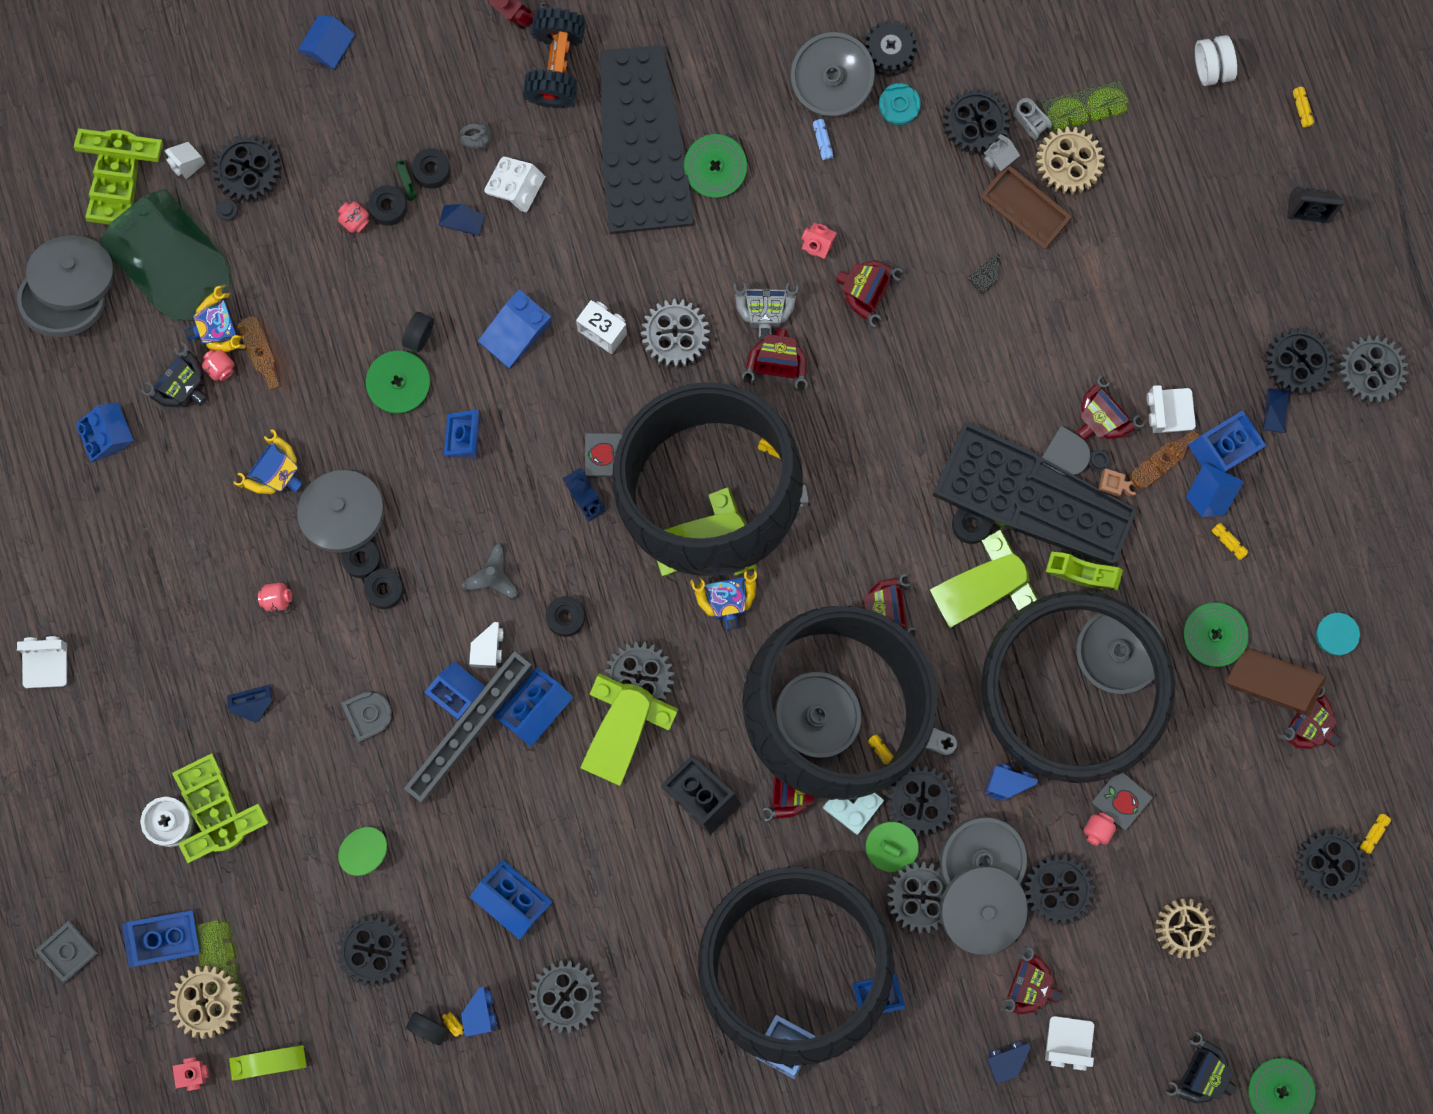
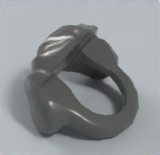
(477, 141)

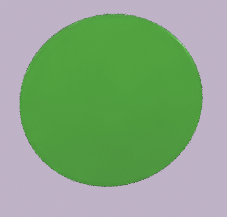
(891, 846)
(362, 851)

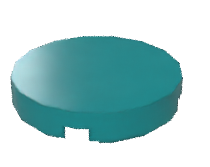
(899, 104)
(1337, 634)

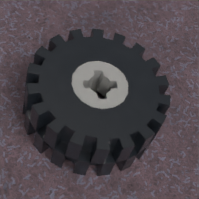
(895, 57)

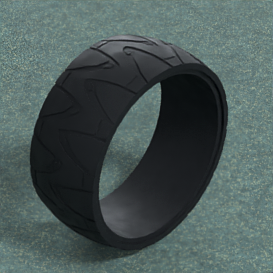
(691, 407)
(1138, 626)
(901, 655)
(787, 882)

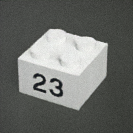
(602, 326)

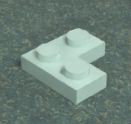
(854, 815)

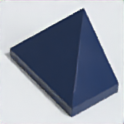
(462, 219)
(1275, 410)
(250, 703)

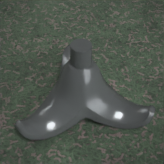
(492, 575)

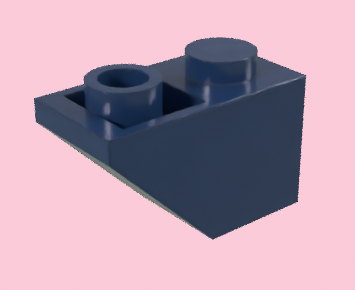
(1008, 1063)

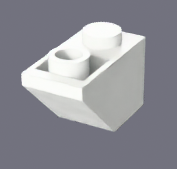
(184, 159)
(484, 648)

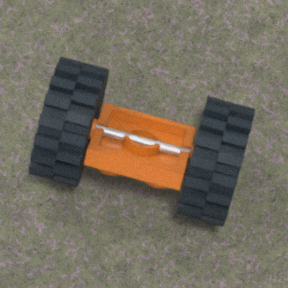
(561, 31)

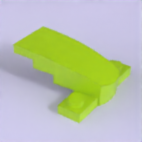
(115, 169)
(723, 522)
(985, 584)
(622, 726)
(213, 810)

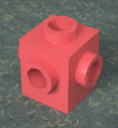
(818, 240)
(182, 1074)

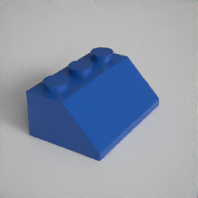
(533, 706)
(511, 899)

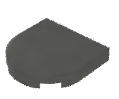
(1068, 452)
(367, 714)

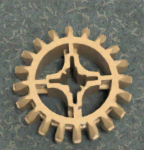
(1184, 918)

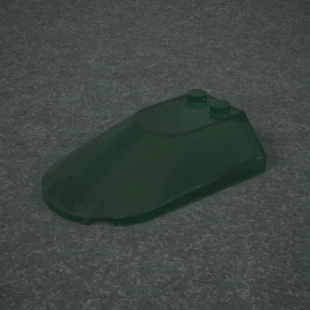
(166, 255)

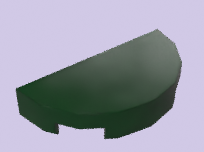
(406, 179)

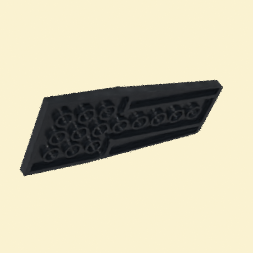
(641, 143)
(1026, 496)

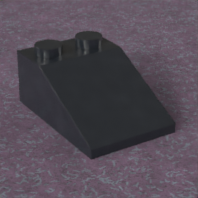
(1313, 205)
(701, 794)

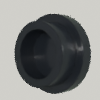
(226, 209)
(1099, 460)

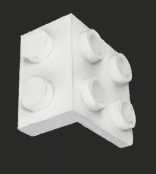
(515, 182)
(1171, 410)
(44, 662)
(1070, 1043)

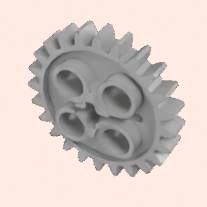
(675, 352)

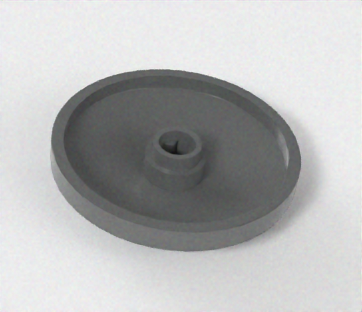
(832, 74)
(69, 272)
(53, 321)
(340, 511)
(1113, 656)
(818, 715)
(983, 843)
(983, 910)

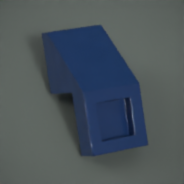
(584, 494)

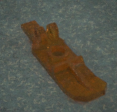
(255, 342)
(1156, 466)

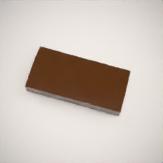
(1026, 206)
(1276, 681)

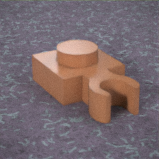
(1114, 483)

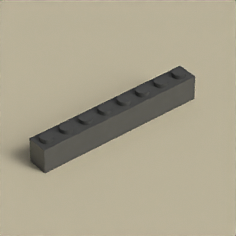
(468, 727)

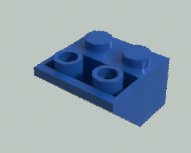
(104, 431)
(454, 690)
(1005, 783)
(477, 1015)

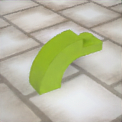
(1083, 573)
(267, 1062)

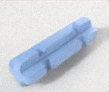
(823, 139)

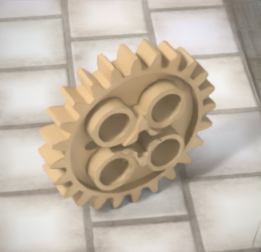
(1078, 144)
(186, 1007)

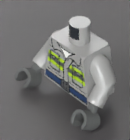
(765, 307)

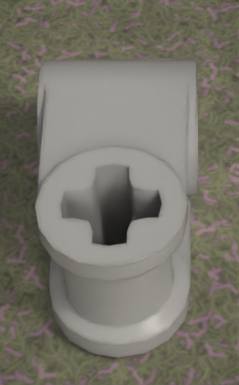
(1032, 119)
(935, 742)

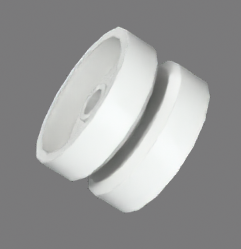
(1215, 60)
(154, 820)

